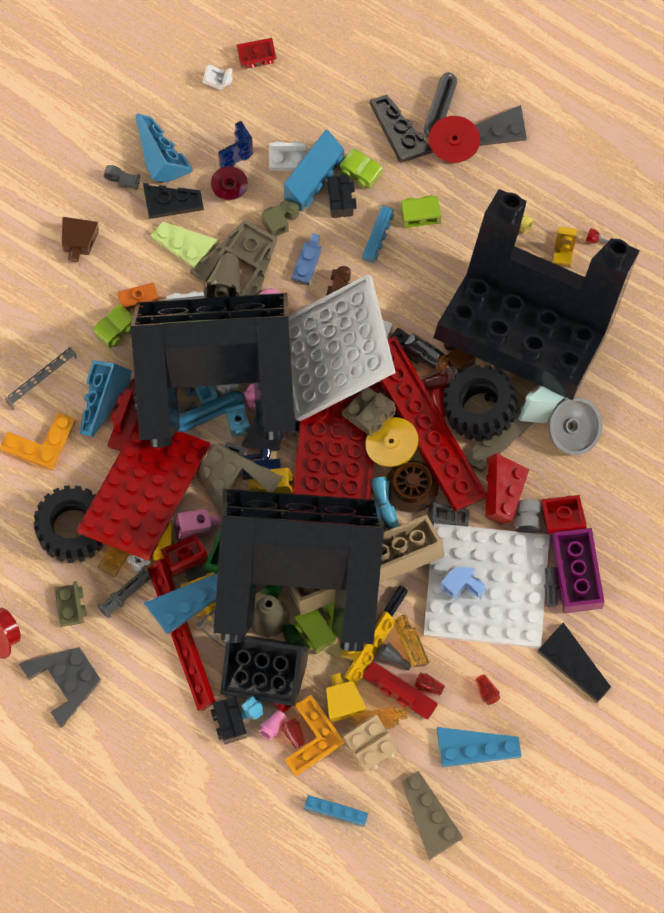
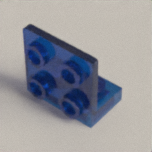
(240, 150)

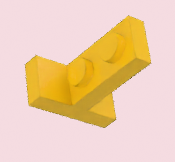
(564, 246)

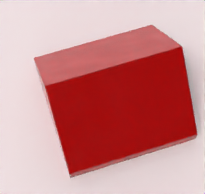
(185, 555)

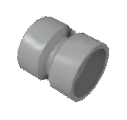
(527, 518)

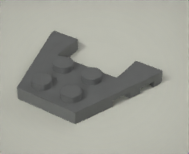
(71, 673)

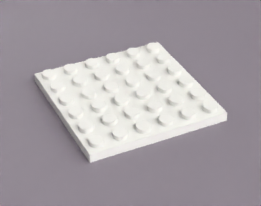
(337, 347)
(514, 579)

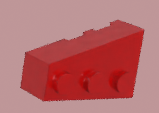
(504, 488)

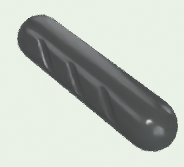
(441, 101)

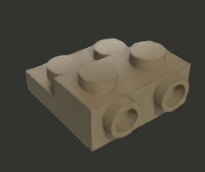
(369, 411)

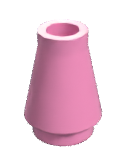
(271, 725)

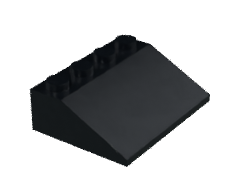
(264, 669)

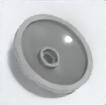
(584, 430)

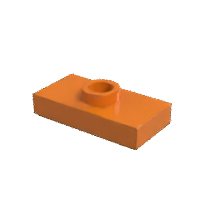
(138, 294)

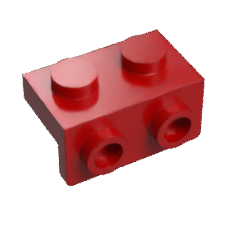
(256, 52)

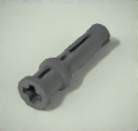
(117, 599)

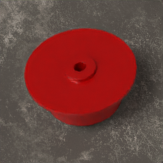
(454, 139)
(9, 633)

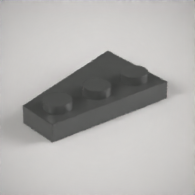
(503, 128)

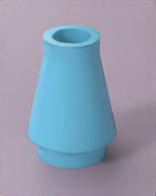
(381, 490)
(389, 516)

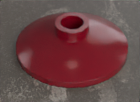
(227, 176)

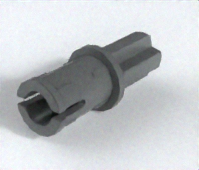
(551, 586)

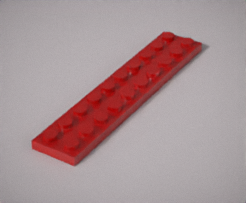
(435, 439)

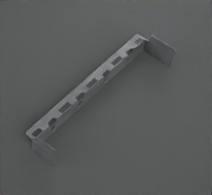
(40, 377)

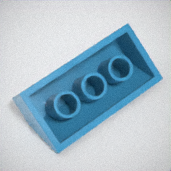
(314, 170)

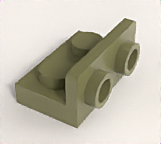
(69, 605)

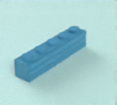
(378, 234)
(336, 810)

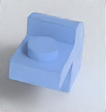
(462, 578)

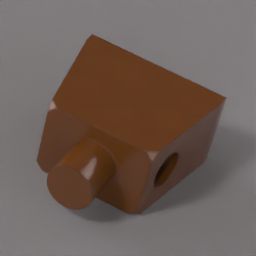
(78, 237)

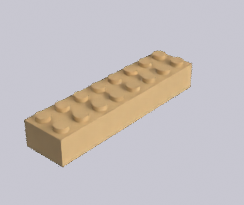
(402, 551)

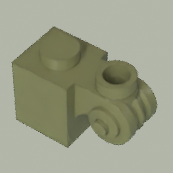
(275, 217)

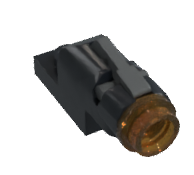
(421, 351)

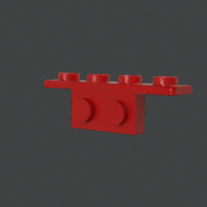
(124, 418)
(399, 690)

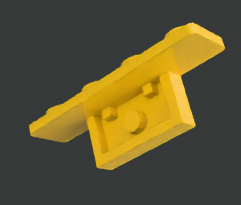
(363, 658)

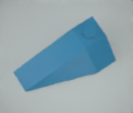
(159, 153)
(106, 384)

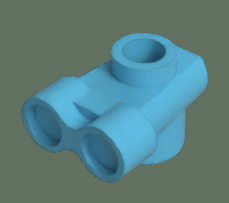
(251, 708)

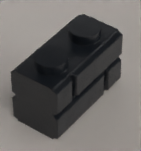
(340, 196)
(229, 720)

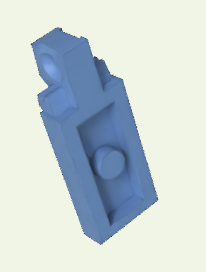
(307, 261)

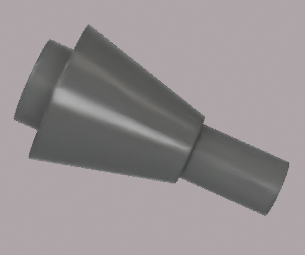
(390, 654)

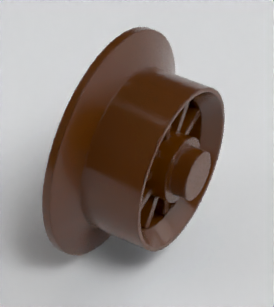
(412, 486)

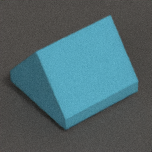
(206, 393)

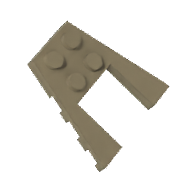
(250, 246)
(224, 467)

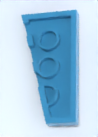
(182, 604)
(473, 747)

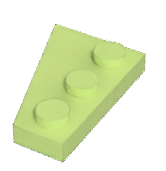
(183, 243)

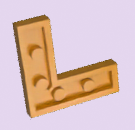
(42, 455)
(324, 744)

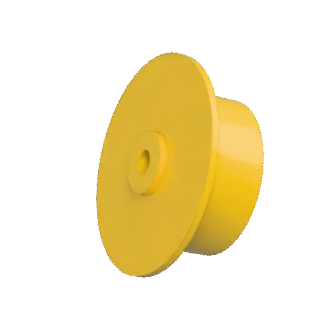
(393, 443)

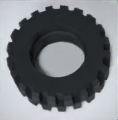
(480, 424)
(50, 510)

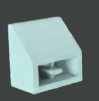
(539, 405)

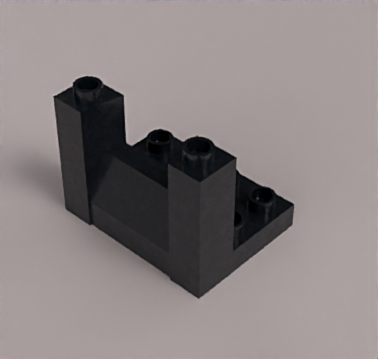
(531, 311)
(212, 345)
(304, 545)

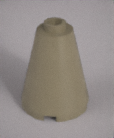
(224, 278)
(270, 616)

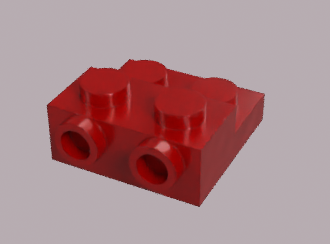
(563, 514)

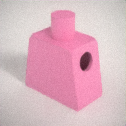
(194, 522)

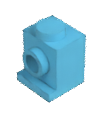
(236, 413)

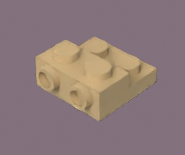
(370, 743)

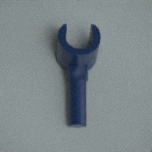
(265, 453)

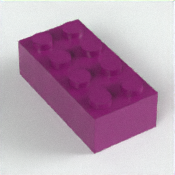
(577, 570)

